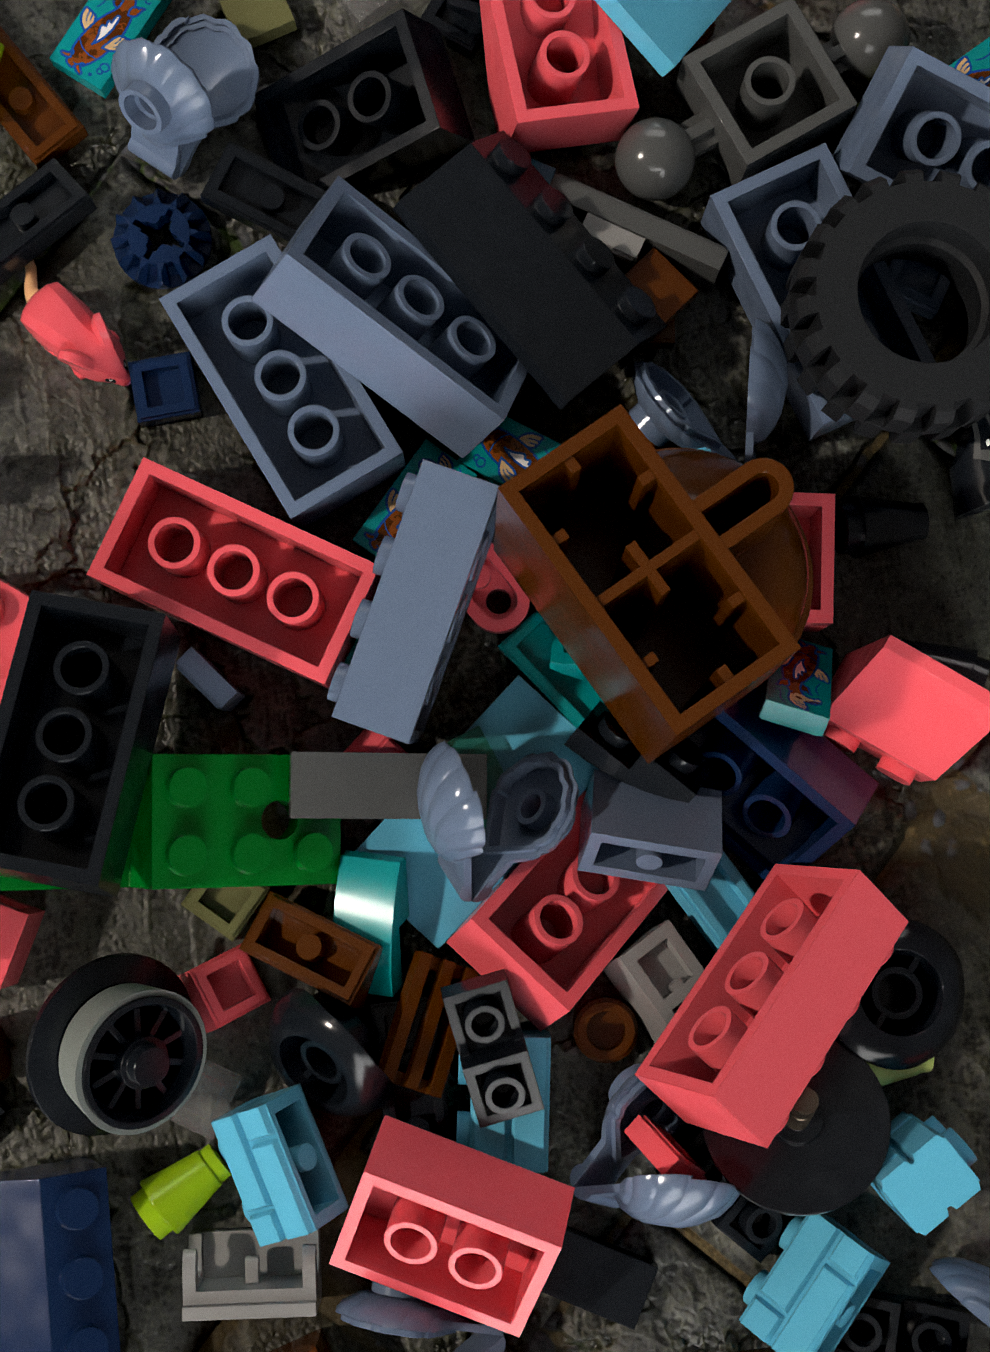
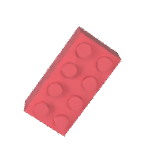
(234, 572)
(773, 1001)

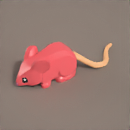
(73, 331)

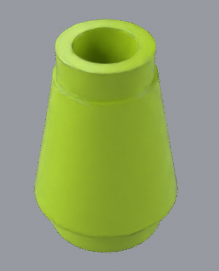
(179, 1191)

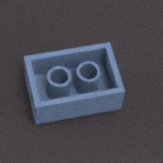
(918, 118)

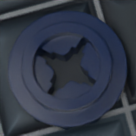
(168, 265)

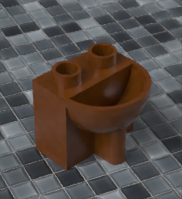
(659, 572)

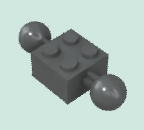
(760, 96)

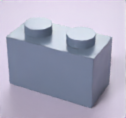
(648, 835)

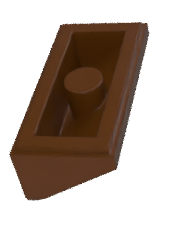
(313, 950)

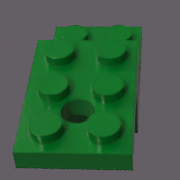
(206, 829)

